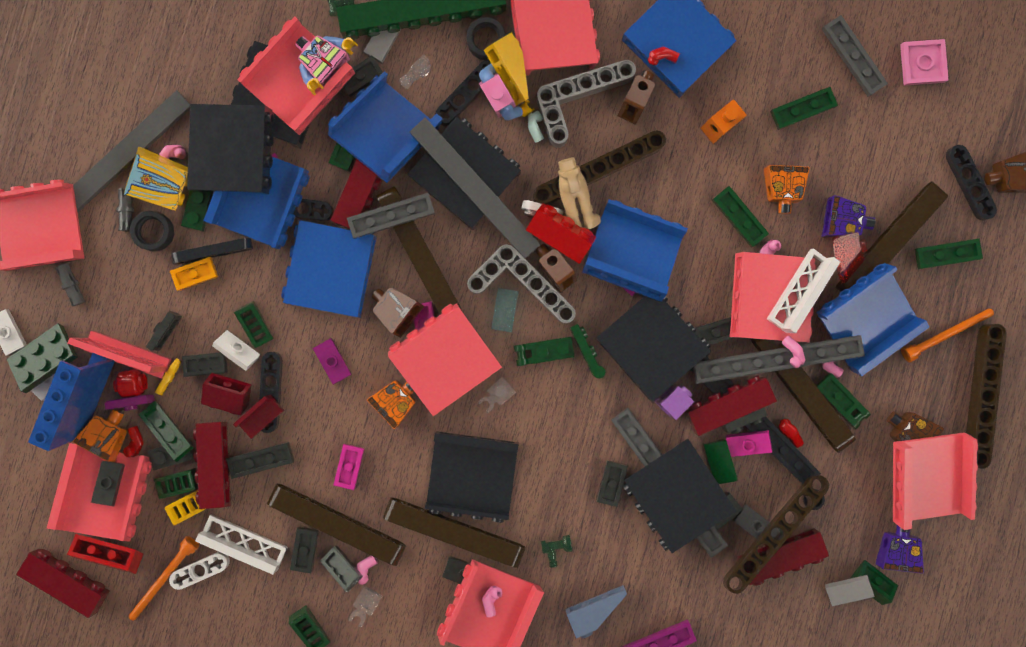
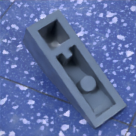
(591, 613)

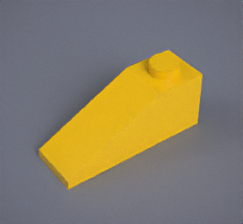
(509, 64)

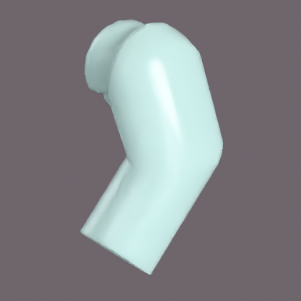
(533, 127)

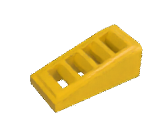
(174, 514)

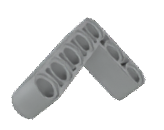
(578, 92)
(524, 279)

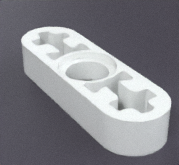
(194, 578)

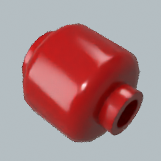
(130, 383)

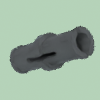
(125, 211)
(70, 285)

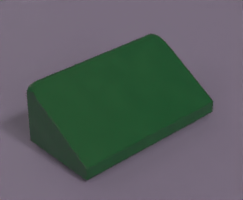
(720, 461)
(882, 586)

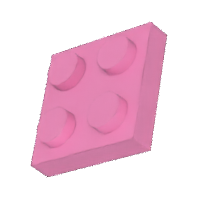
(924, 62)

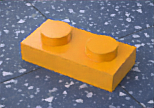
(194, 274)

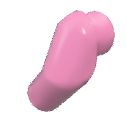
(173, 151)
(771, 247)
(796, 350)
(832, 368)
(363, 567)
(489, 598)

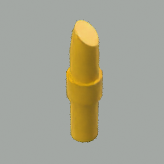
(168, 377)

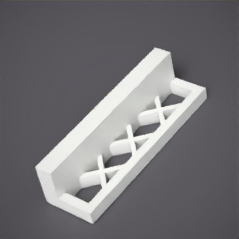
(809, 295)
(238, 551)

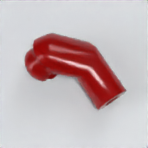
(662, 53)
(791, 432)
(135, 444)

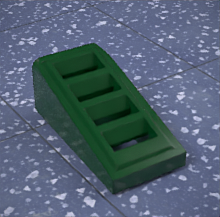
(260, 321)
(191, 481)
(297, 626)

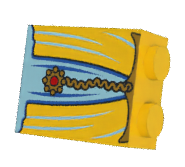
(157, 180)

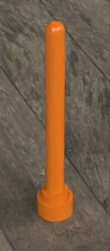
(911, 352)
(187, 547)

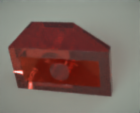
(850, 252)

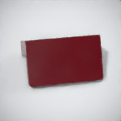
(259, 416)

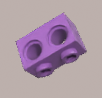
(675, 401)

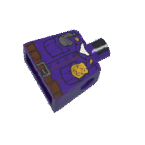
(845, 217)
(900, 552)

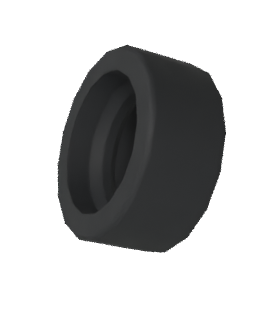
(474, 27)
(136, 226)

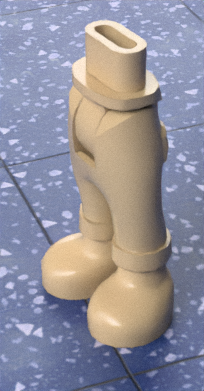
(573, 185)

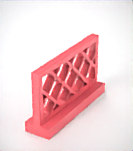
(123, 353)

